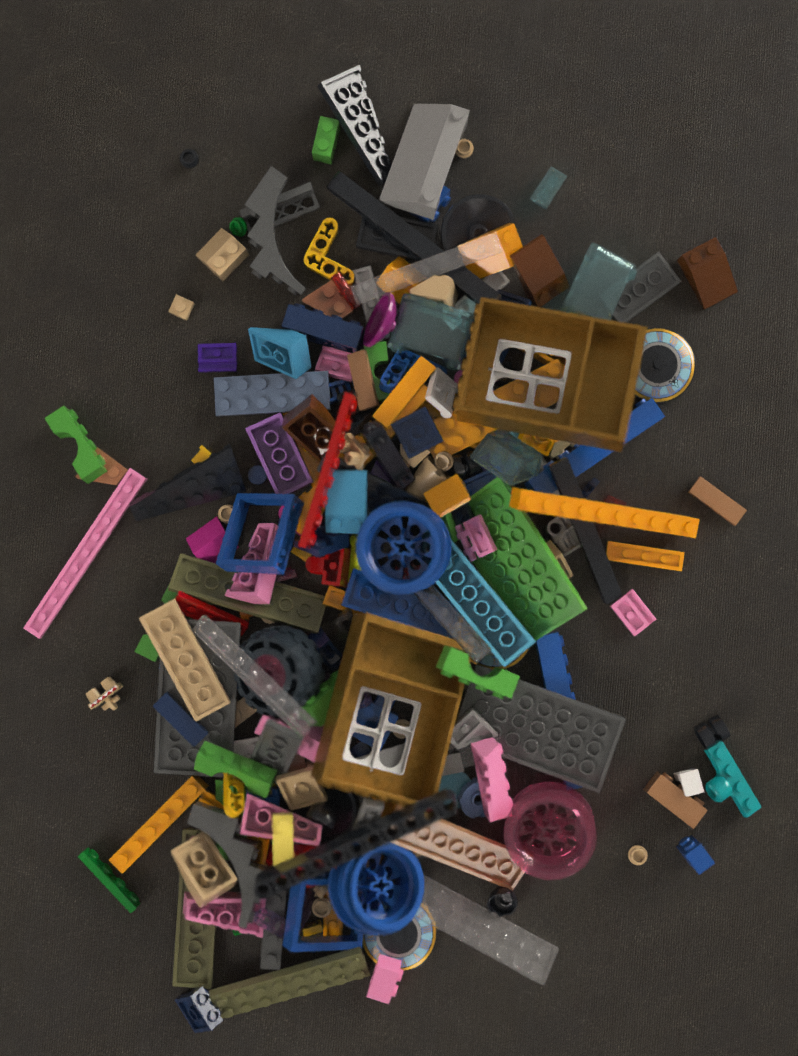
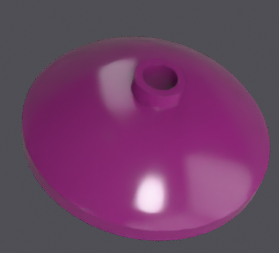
(381, 320)

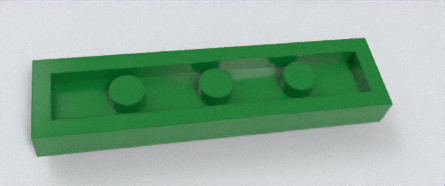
(109, 880)

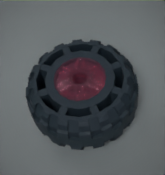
(288, 660)

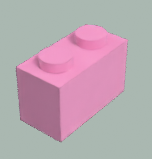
(384, 979)

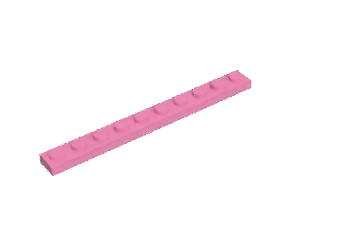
(85, 553)

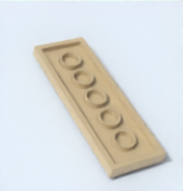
(185, 660)

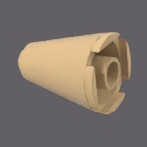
(426, 477)

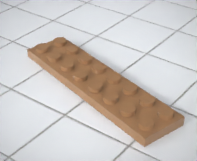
(463, 851)

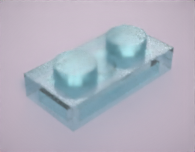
(548, 188)

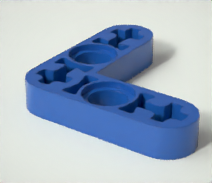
(403, 366)

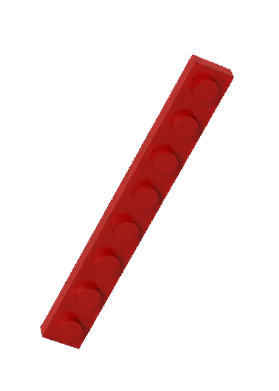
(330, 463)

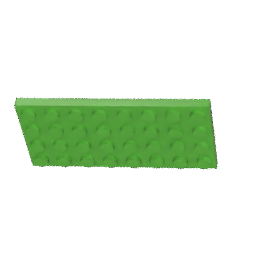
(523, 565)

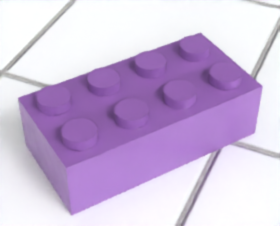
(279, 456)

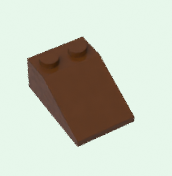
(539, 271)
(708, 273)
(310, 426)

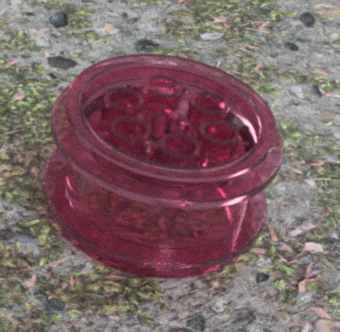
(564, 859)

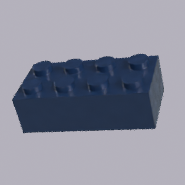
(324, 329)

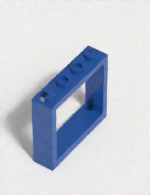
(282, 542)
(313, 943)

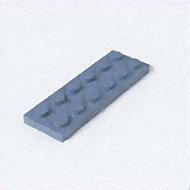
(268, 393)

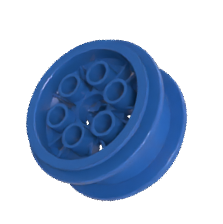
(370, 547)
(351, 900)

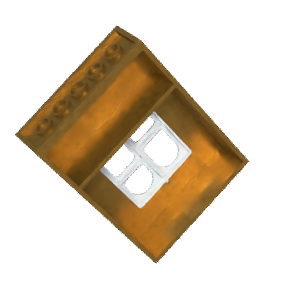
(596, 380)
(399, 666)

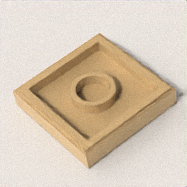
(300, 789)

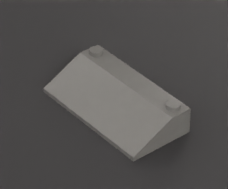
(424, 158)

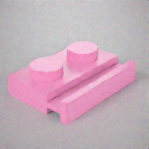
(334, 362)
(633, 612)

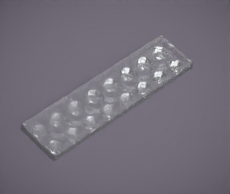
(486, 931)

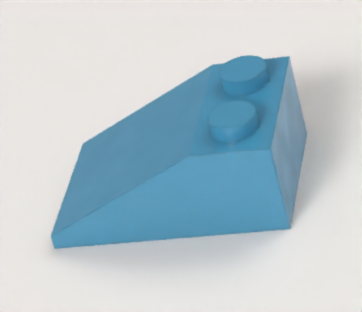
(281, 350)
(346, 501)

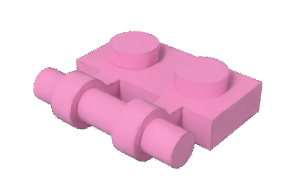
(479, 537)

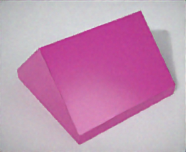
(207, 540)

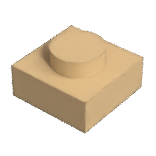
(181, 307)

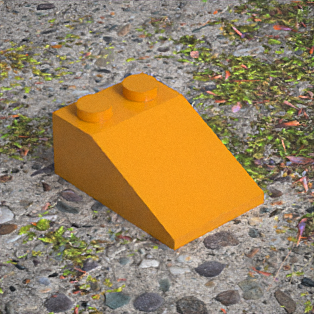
(509, 243)

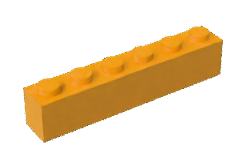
(158, 823)

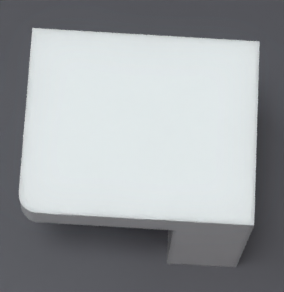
(690, 781)

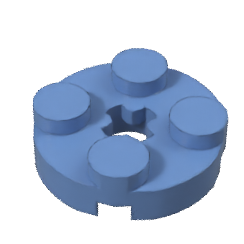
(466, 799)

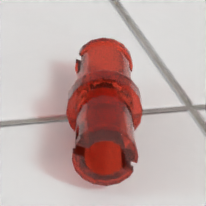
(345, 289)

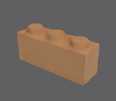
(673, 798)

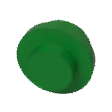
(238, 226)

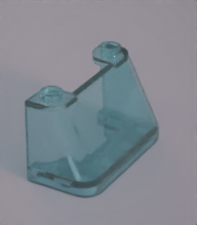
(599, 283)
(431, 330)

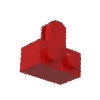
(332, 567)

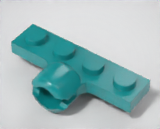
(729, 781)

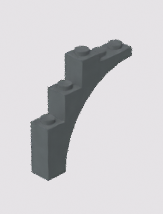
(264, 203)
(238, 848)

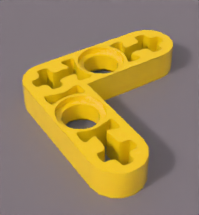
(320, 254)
(229, 796)

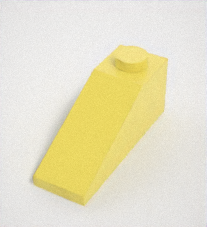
(282, 837)

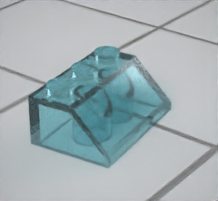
(507, 457)

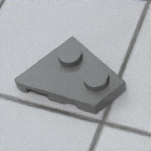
(470, 729)

